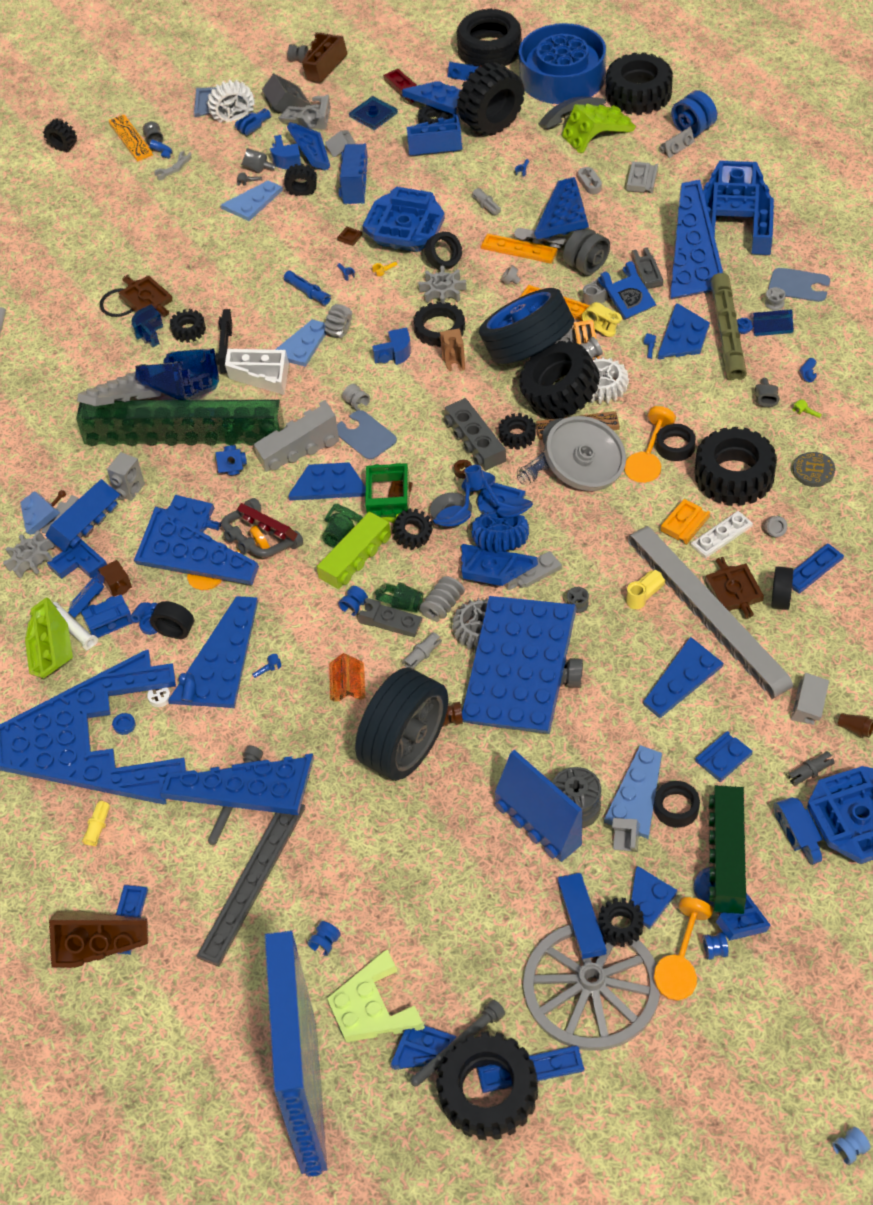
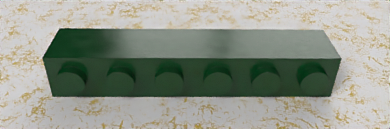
(728, 850)

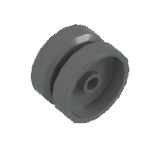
(586, 250)

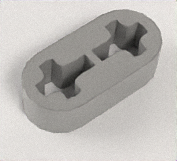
(586, 181)

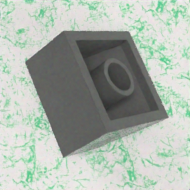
(283, 93)

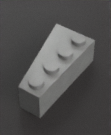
(298, 438)

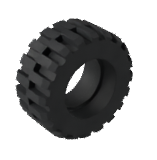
(639, 83)
(490, 98)
(570, 392)
(735, 485)
(487, 1051)

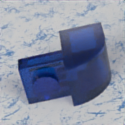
(145, 324)

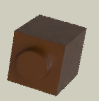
(115, 578)

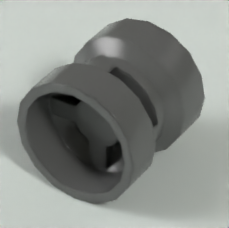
(296, 52)
(152, 131)

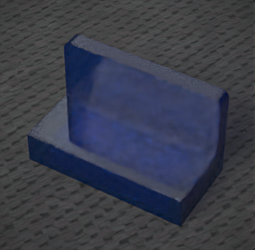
(772, 322)

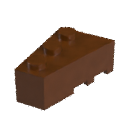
(324, 56)

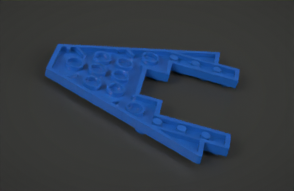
(55, 738)

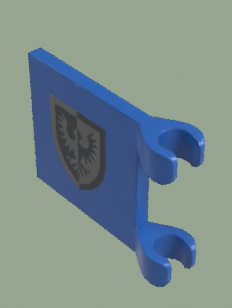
(629, 293)

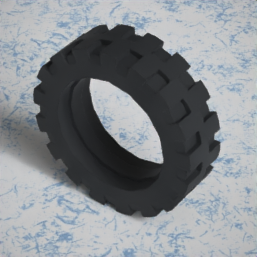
(437, 310)

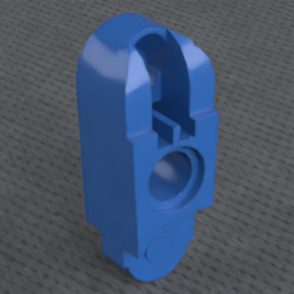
(799, 828)

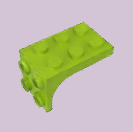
(590, 120)

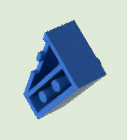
(435, 137)

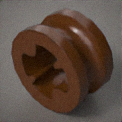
(460, 465)

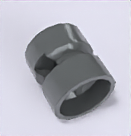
(572, 673)

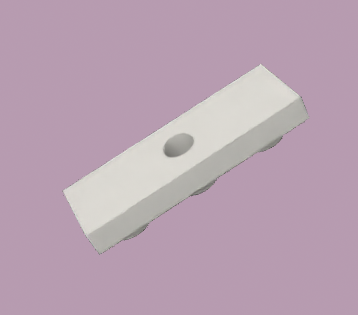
(721, 534)

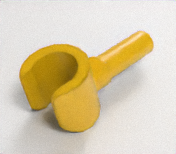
(380, 269)

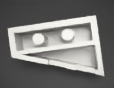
(258, 368)

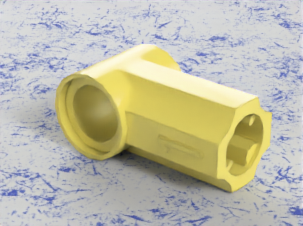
(640, 591)

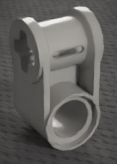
(594, 293)

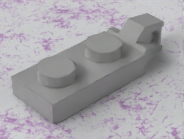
(546, 566)

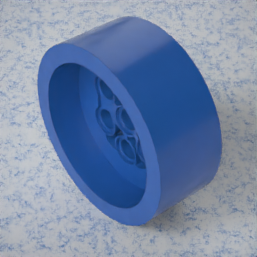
(562, 62)

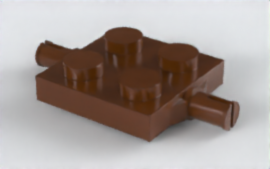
(145, 292)
(734, 587)

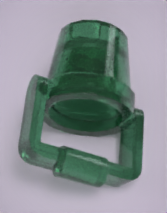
(339, 524)
(404, 597)

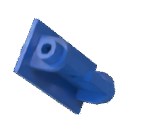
(460, 71)

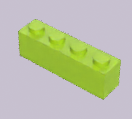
(354, 550)

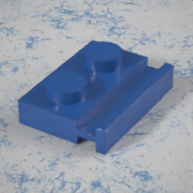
(83, 598)
(723, 756)

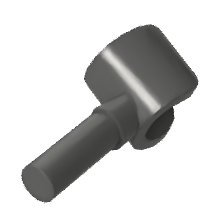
(243, 177)

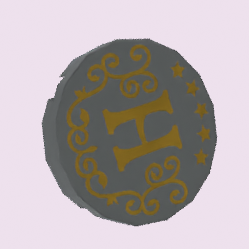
(814, 469)

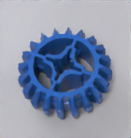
(499, 533)

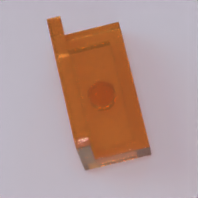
(346, 678)

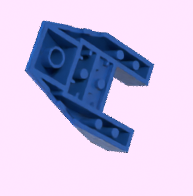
(739, 190)

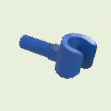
(522, 168)
(346, 271)
(650, 340)
(272, 660)

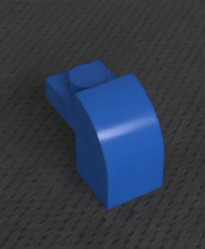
(285, 155)
(396, 349)

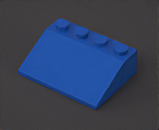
(539, 808)

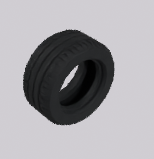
(487, 24)

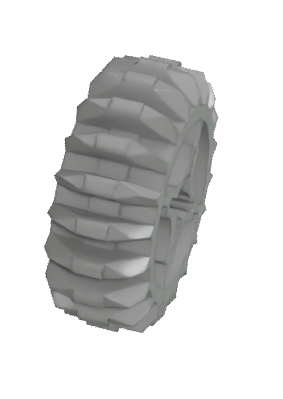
(469, 633)

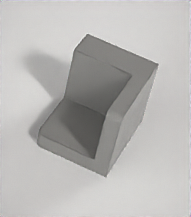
(337, 143)
(626, 834)

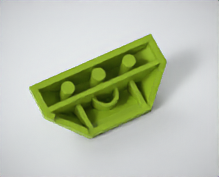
(49, 640)

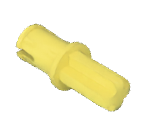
(96, 823)

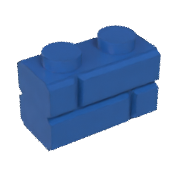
(107, 616)

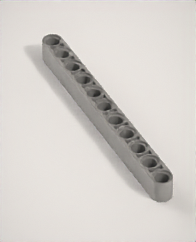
(711, 612)

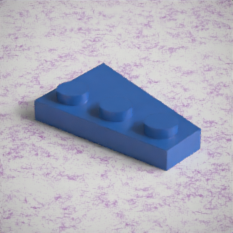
(311, 145)

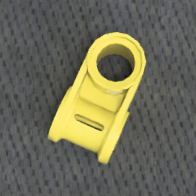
(603, 318)

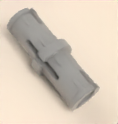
(422, 651)

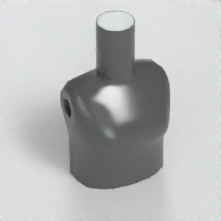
(256, 161)
(766, 393)

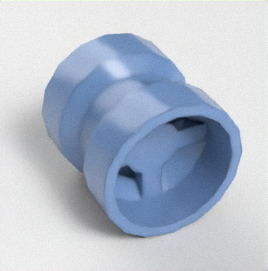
(852, 1144)

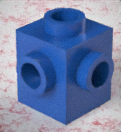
(223, 460)

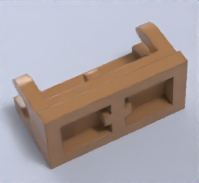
(452, 348)

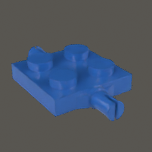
(193, 512)

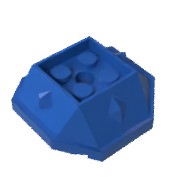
(404, 219)
(836, 810)

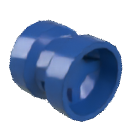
(354, 599)
(325, 936)

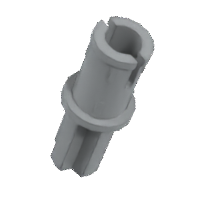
(486, 201)

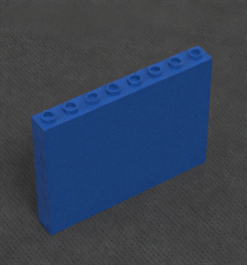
(295, 1053)

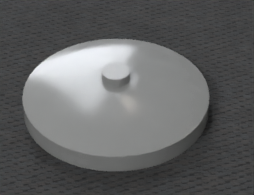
(585, 453)

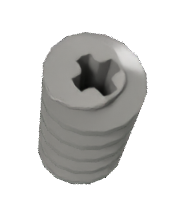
(442, 598)

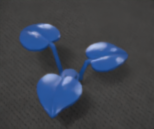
(476, 480)

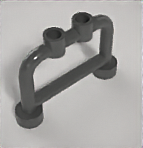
(248, 544)

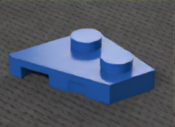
(651, 895)

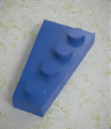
(682, 677)

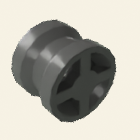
(577, 594)

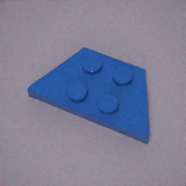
(434, 95)
(684, 334)
(327, 482)
(494, 566)

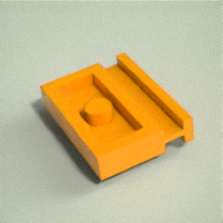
(685, 521)

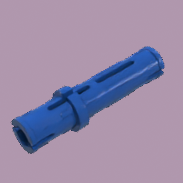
(312, 290)

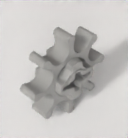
(442, 285)
(28, 554)

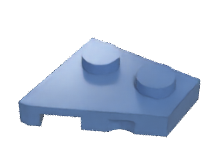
(37, 512)

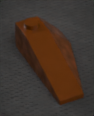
(92, 936)

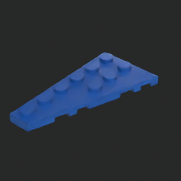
(563, 211)
(222, 658)
(250, 785)

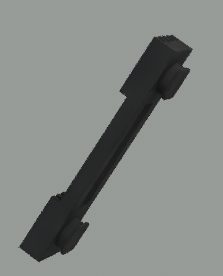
(225, 326)

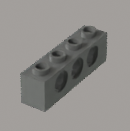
(474, 434)

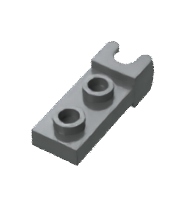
(389, 618)

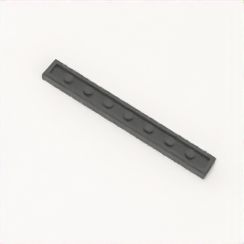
(248, 888)

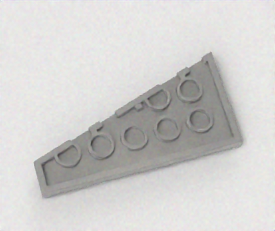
(119, 389)

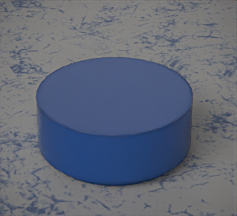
(145, 625)
(124, 723)

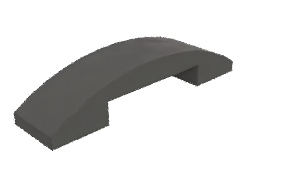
(553, 116)

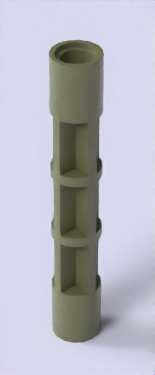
(728, 327)

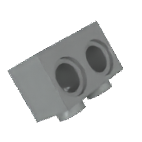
(126, 476)

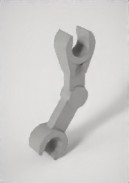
(182, 159)

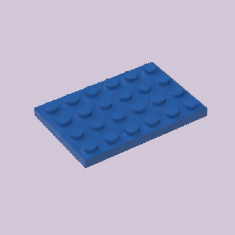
(519, 664)

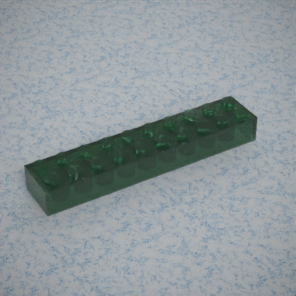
(179, 422)

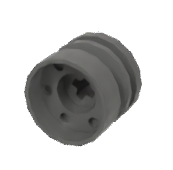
(583, 789)

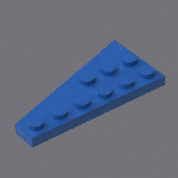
(695, 245)
(185, 549)

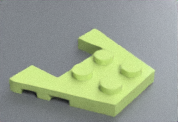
(361, 1009)

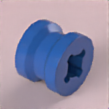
(715, 945)

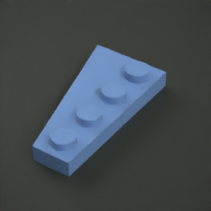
(638, 791)

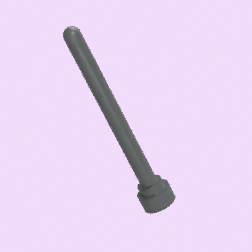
(250, 754)
(492, 1013)

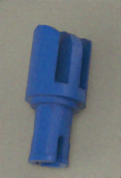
(252, 121)

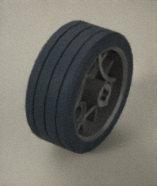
(401, 723)

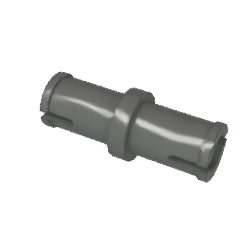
(810, 768)

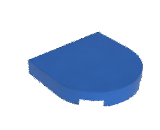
(502, 492)

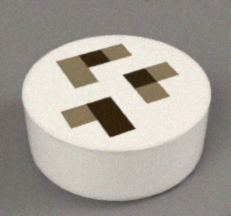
(158, 697)

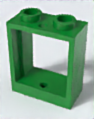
(387, 506)

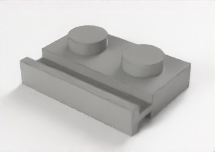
(642, 177)

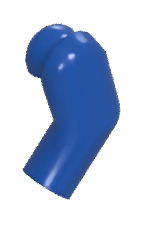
(142, 610)

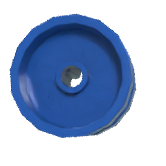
(694, 111)

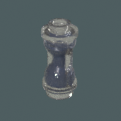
(530, 472)

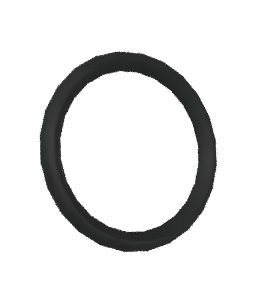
(108, 313)

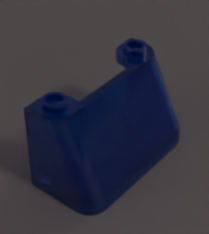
(182, 375)

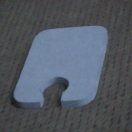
(798, 283)
(369, 437)

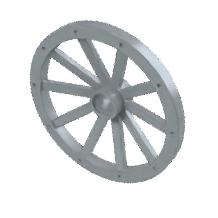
(590, 989)

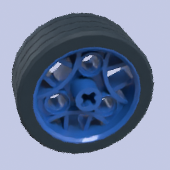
(526, 326)

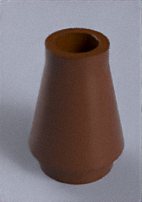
(857, 724)

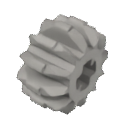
(338, 320)

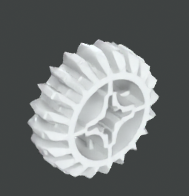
(227, 97)
(608, 387)

